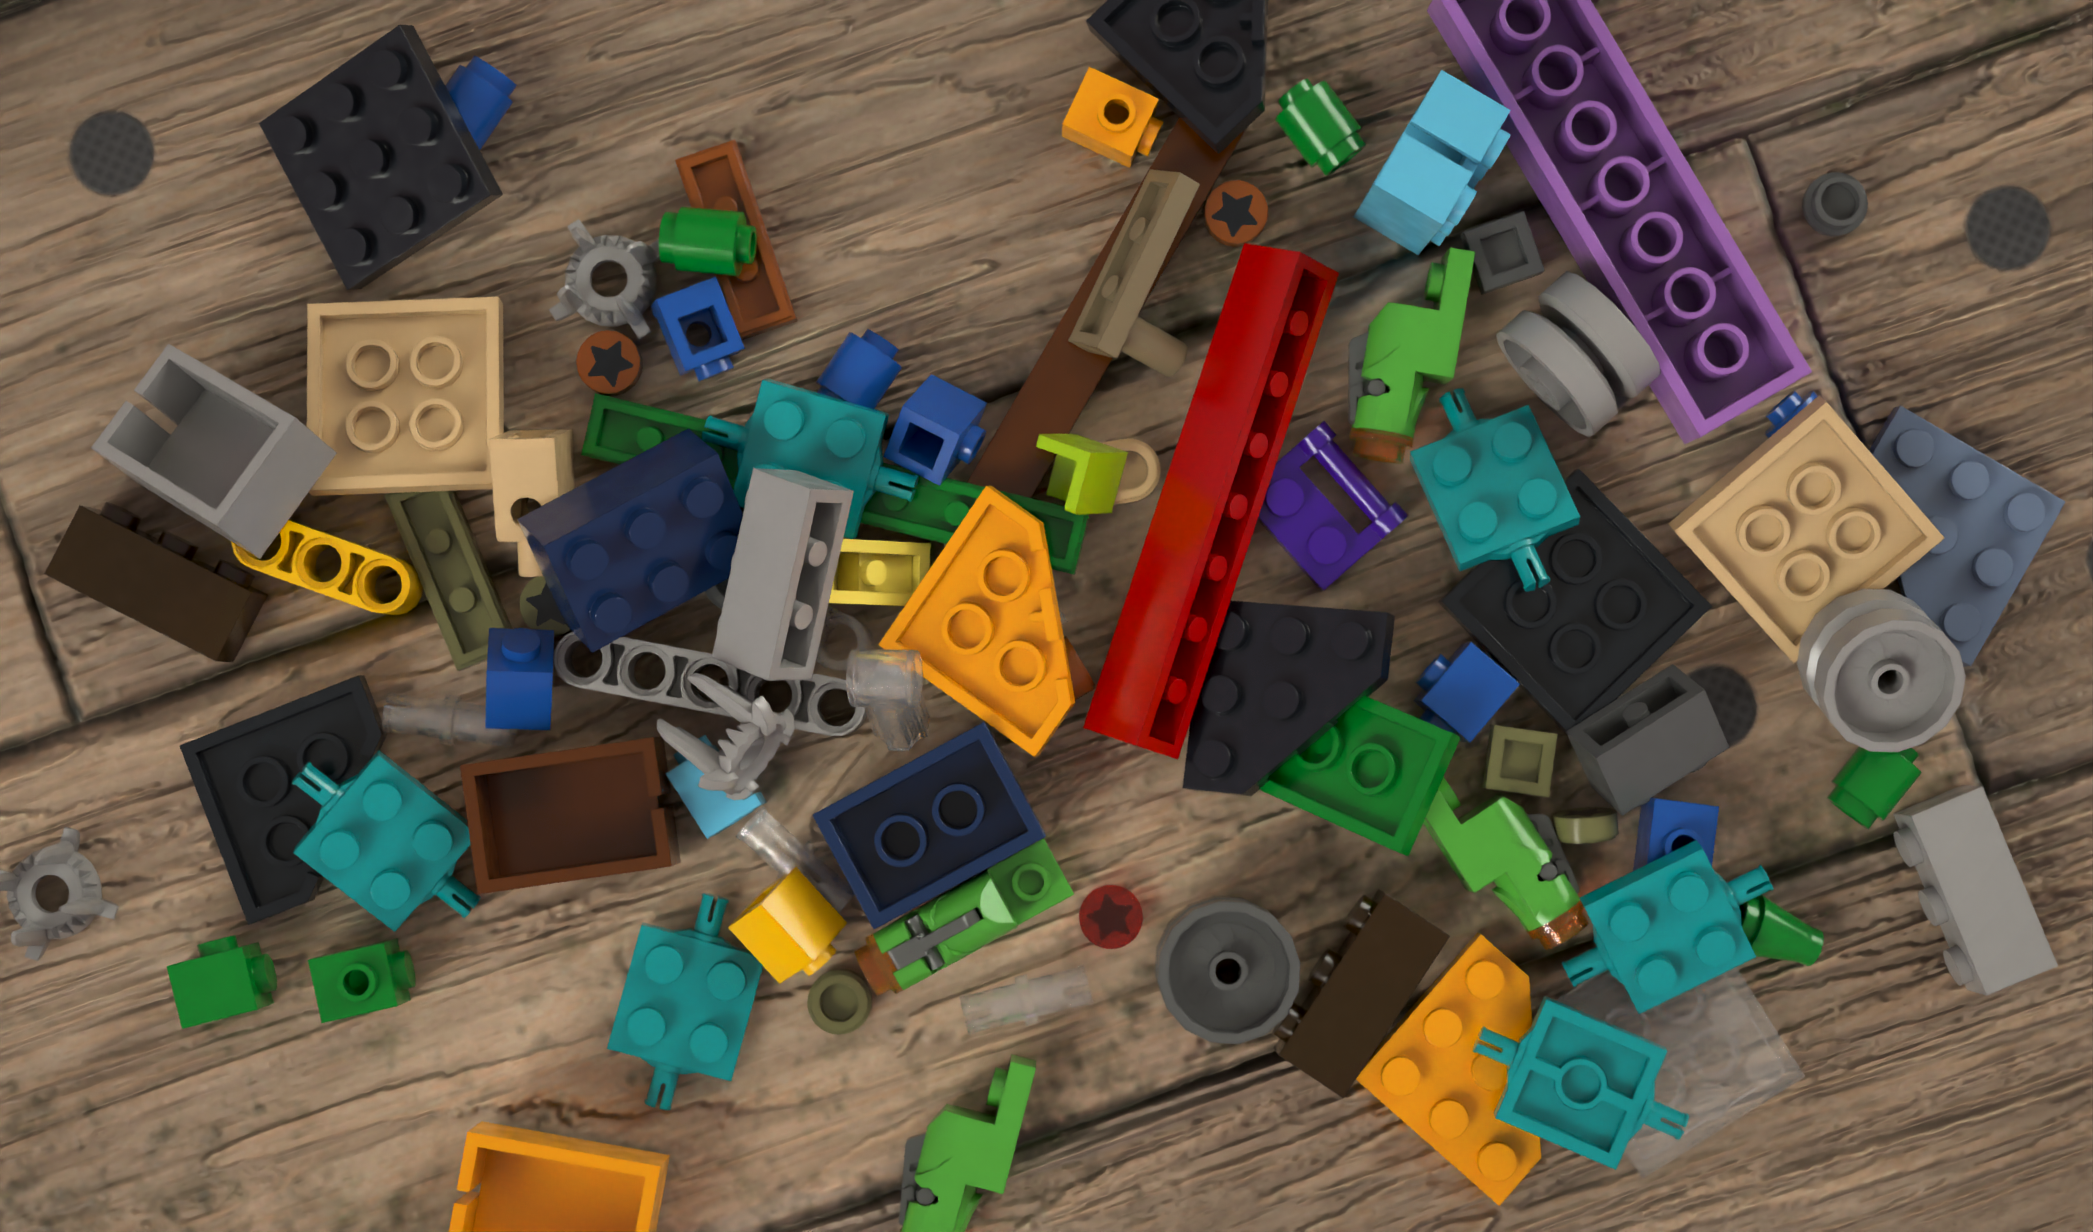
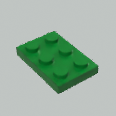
(1370, 773)

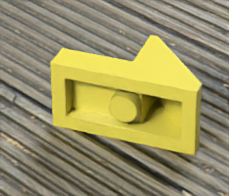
(879, 572)

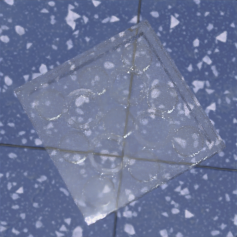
(1717, 1063)

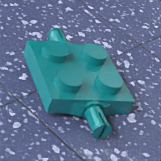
(816, 437)
(1494, 488)
(385, 840)
(1668, 926)
(686, 1001)
(1580, 1082)

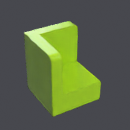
(1084, 472)

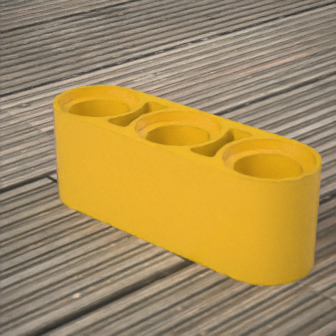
(358, 572)

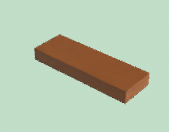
(759, 294)

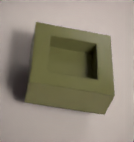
(1519, 760)

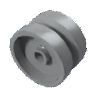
(1578, 353)
(1881, 670)

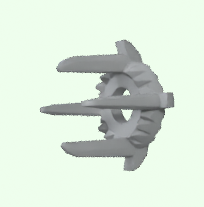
(608, 311)
(747, 751)
(84, 895)

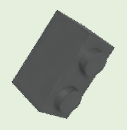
(1648, 739)

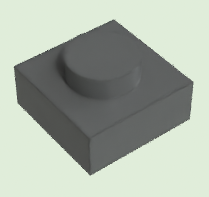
(1503, 252)

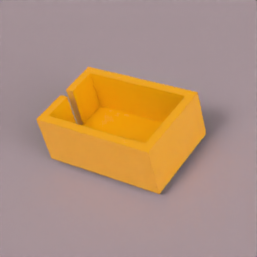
(555, 1184)

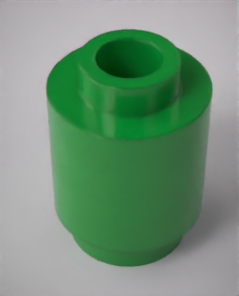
(1319, 126)
(707, 241)
(1873, 783)

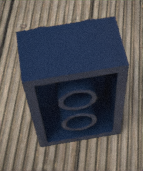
(637, 539)
(929, 825)

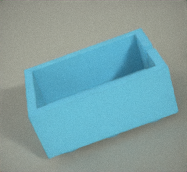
(1436, 165)

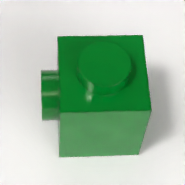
(362, 980)
(222, 981)

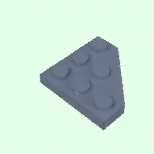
(1988, 522)

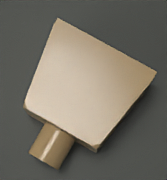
(523, 467)

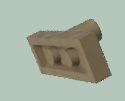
(1111, 312)

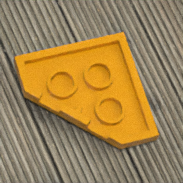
(993, 623)
(1443, 1087)

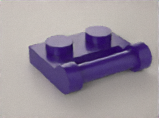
(1309, 524)

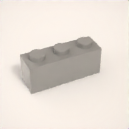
(782, 574)
(1973, 890)

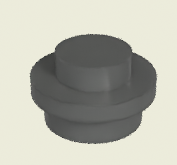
(1835, 204)

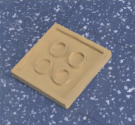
(405, 393)
(1805, 525)

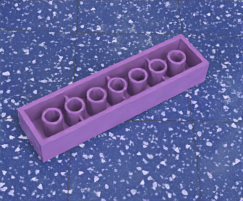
(1626, 202)

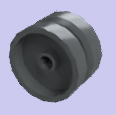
(1265, 969)

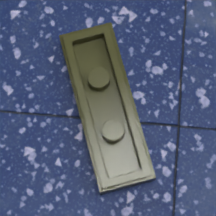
(450, 571)

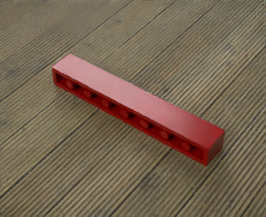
(1211, 499)

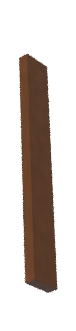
(1066, 373)

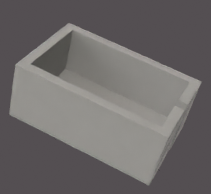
(229, 459)

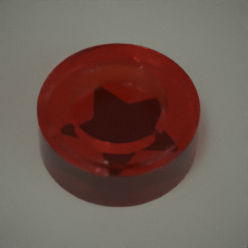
(1110, 916)

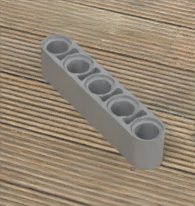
(618, 678)

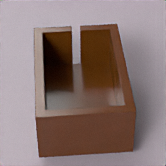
(569, 815)

